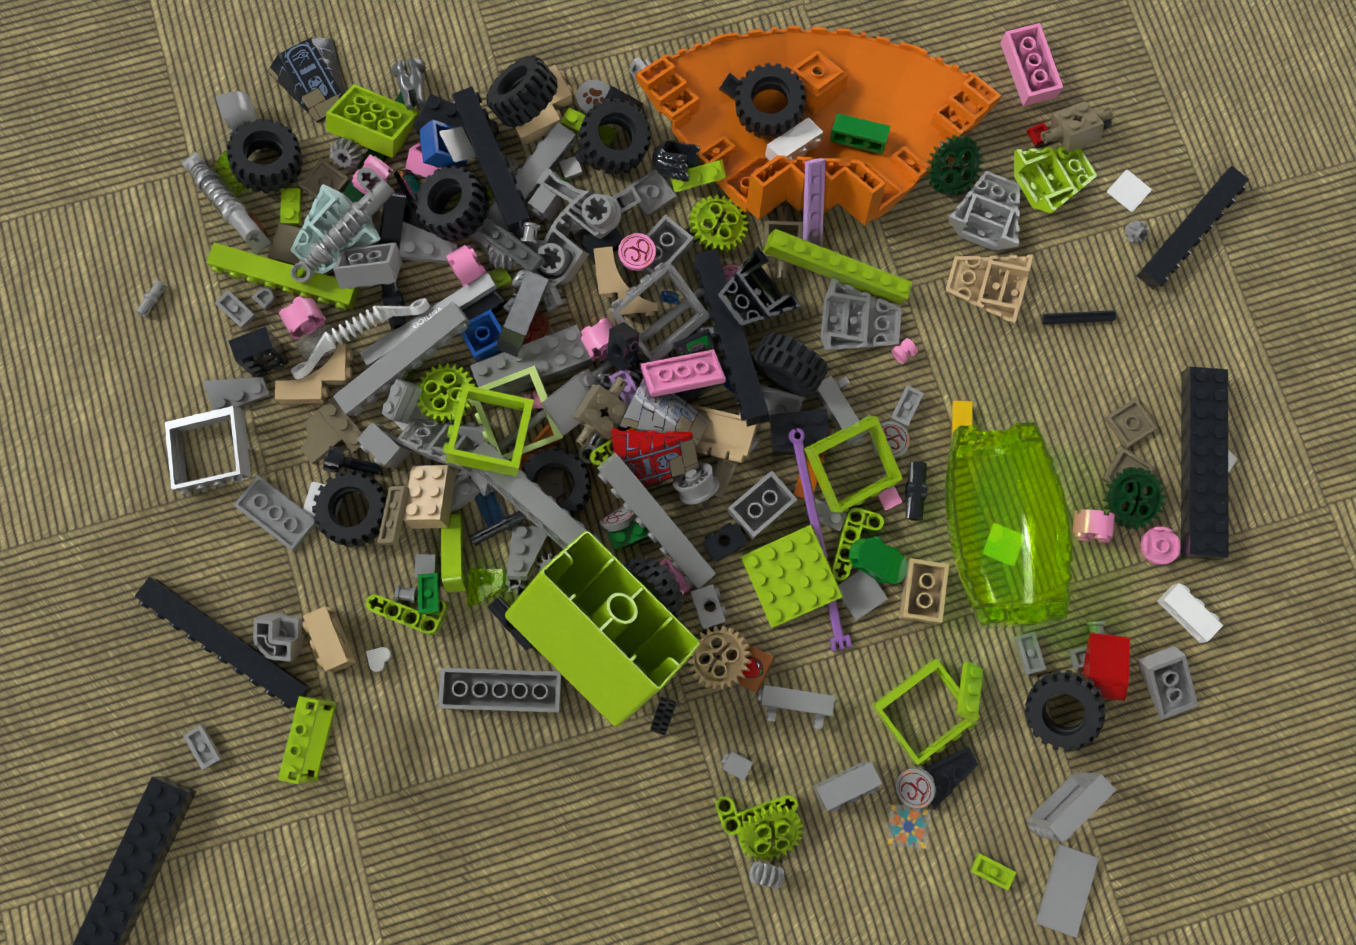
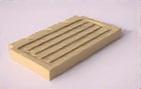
(725, 435)

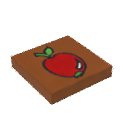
(757, 669)

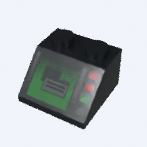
(693, 344)

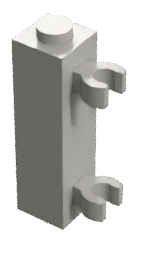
(837, 406)
(796, 700)

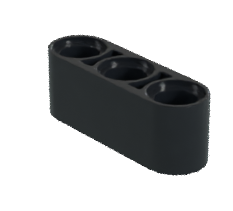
(392, 219)
(493, 301)

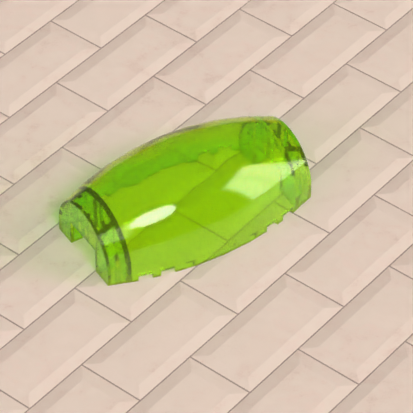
(1008, 526)

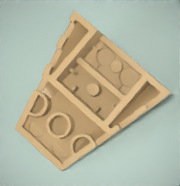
(991, 283)

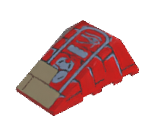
(655, 455)

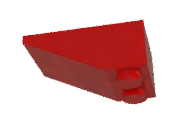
(1108, 664)

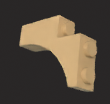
(550, 116)
(611, 282)
(313, 388)

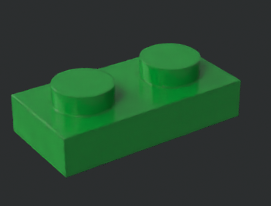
(428, 594)

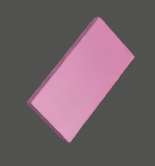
(683, 373)

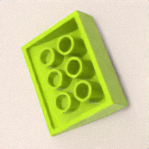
(371, 120)

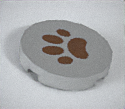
(591, 93)

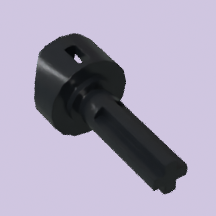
(337, 460)

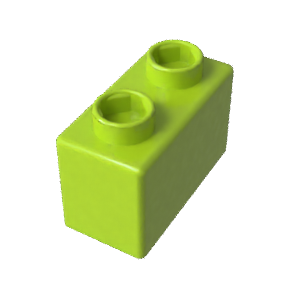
(602, 629)

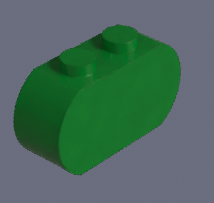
(878, 560)

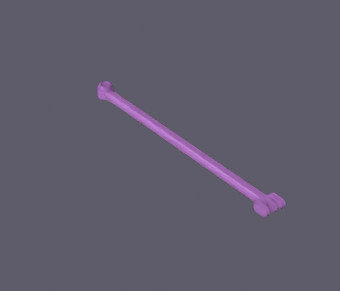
(838, 637)

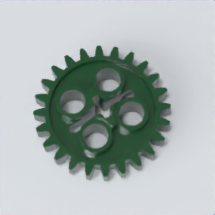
(954, 149)
(1151, 500)

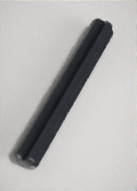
(1078, 317)

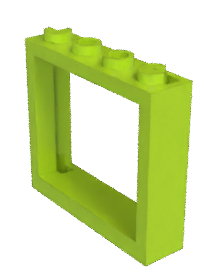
(885, 454)
(481, 461)
(307, 740)
(938, 745)

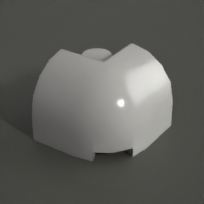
(236, 109)
(278, 636)

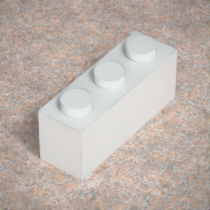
(796, 141)
(1190, 612)

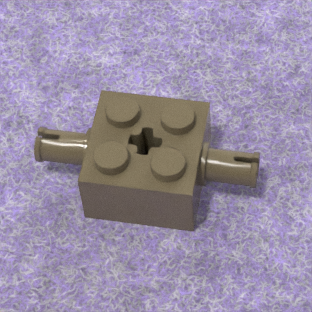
(1077, 126)
(789, 227)
(589, 412)

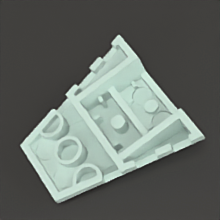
(324, 212)

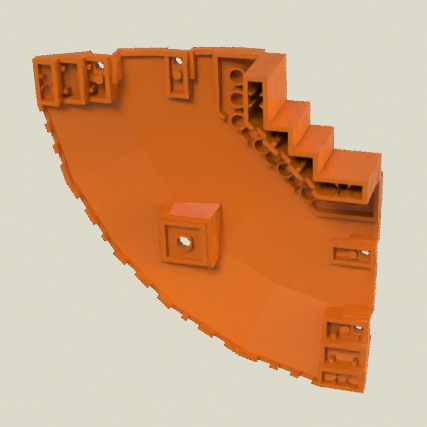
(858, 79)

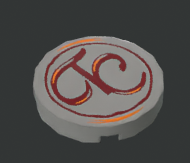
(896, 437)
(617, 519)
(915, 787)

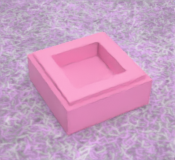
(889, 498)

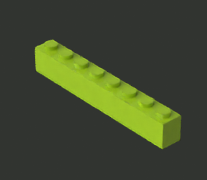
(837, 266)
(278, 275)

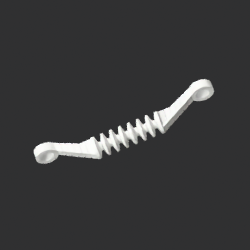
(328, 341)

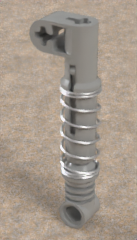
(232, 211)
(347, 226)

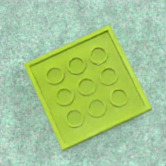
(791, 576)

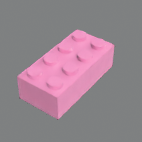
(1031, 64)

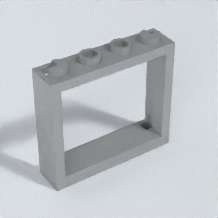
(684, 330)
(176, 449)
(1070, 806)

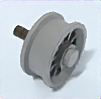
(697, 485)

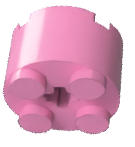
(378, 166)
(464, 264)
(302, 317)
(597, 338)
(1093, 525)

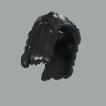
(675, 159)

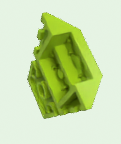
(1051, 175)

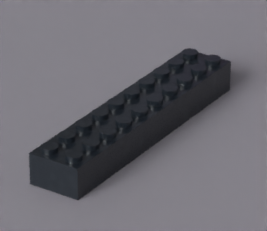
(1204, 463)
(136, 863)

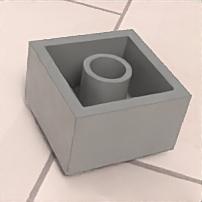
(383, 446)

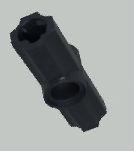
(393, 297)
(916, 491)
(499, 608)

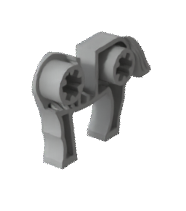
(562, 255)

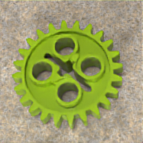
(703, 215)
(439, 378)
(756, 833)

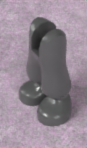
(410, 85)

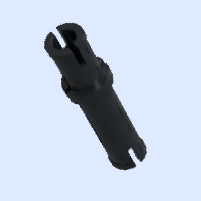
(479, 536)

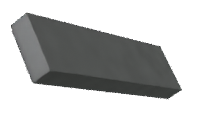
(510, 245)

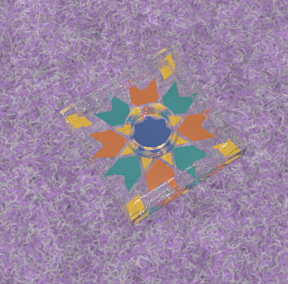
(908, 826)

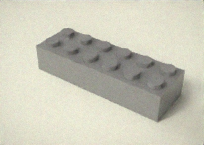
(552, 356)
(500, 690)

